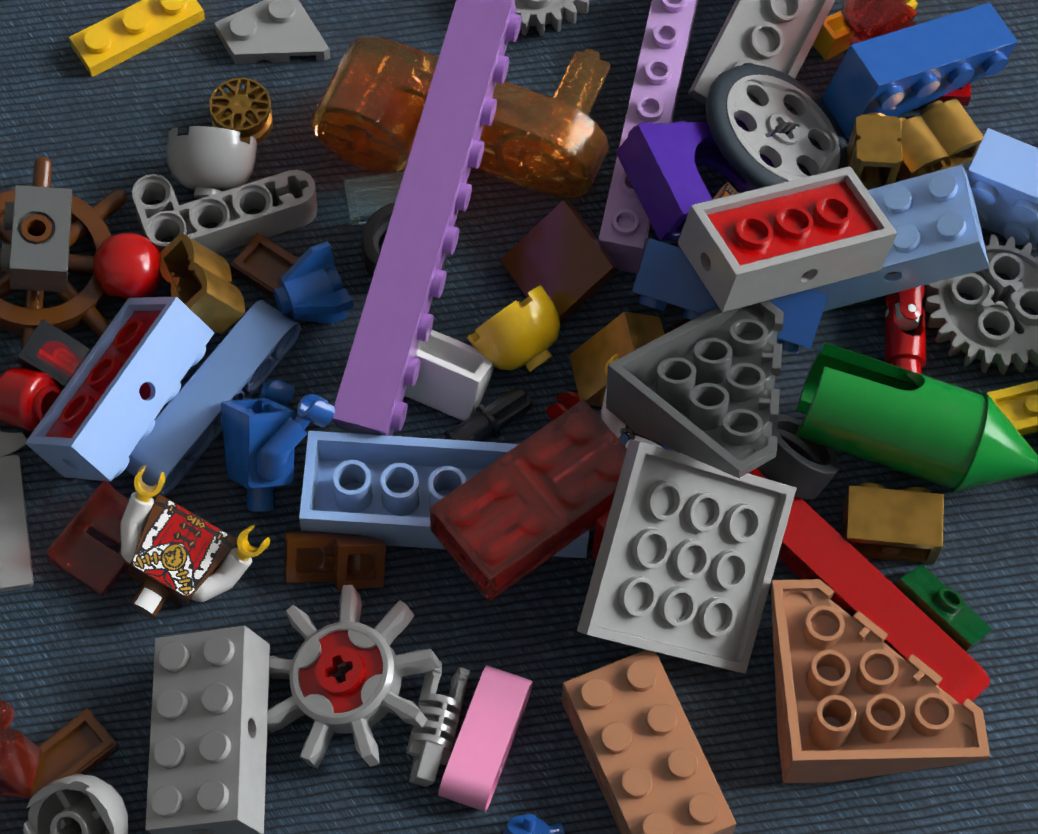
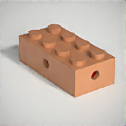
(645, 750)

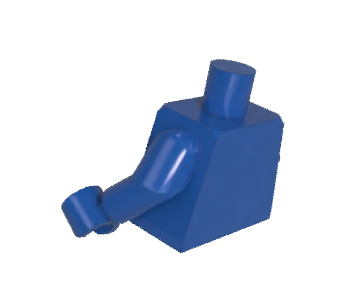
(263, 437)

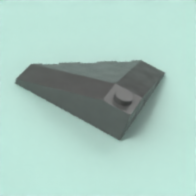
(706, 388)

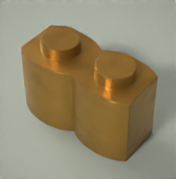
(937, 139)
(202, 282)

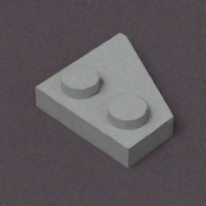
(271, 33)

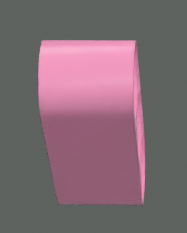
(485, 738)

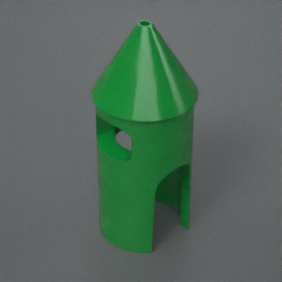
(910, 422)

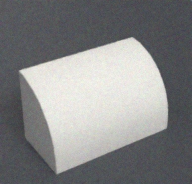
(450, 376)

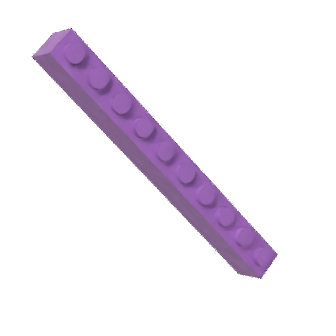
(425, 217)

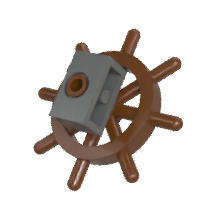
(37, 233)

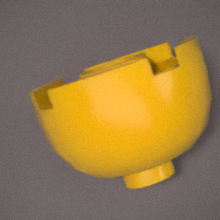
(519, 333)

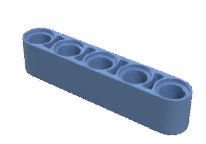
(228, 374)

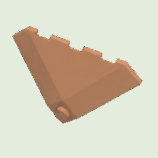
(853, 701)

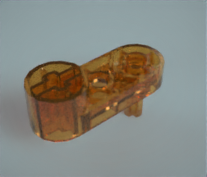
(534, 140)

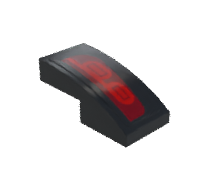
(53, 353)

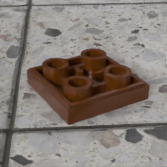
(562, 259)

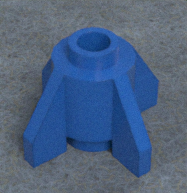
(313, 288)

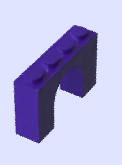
(664, 171)

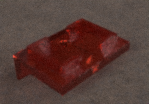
(84, 555)

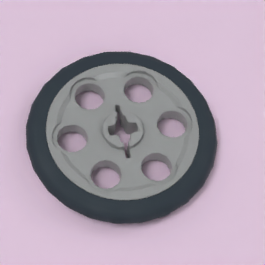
(742, 149)

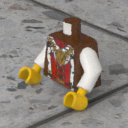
(177, 551)

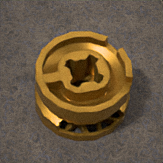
(242, 109)

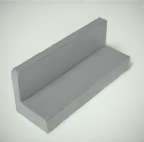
(14, 536)

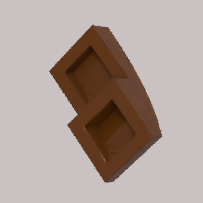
(334, 558)

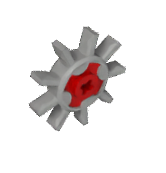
(351, 700)

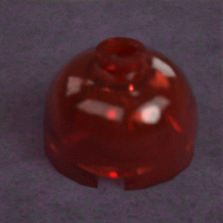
(875, 18)

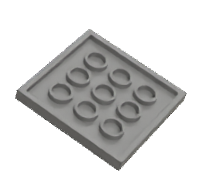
(686, 558)

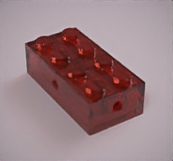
(531, 500)

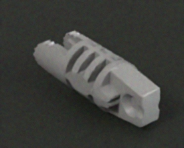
(435, 740)

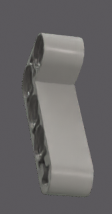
(227, 210)

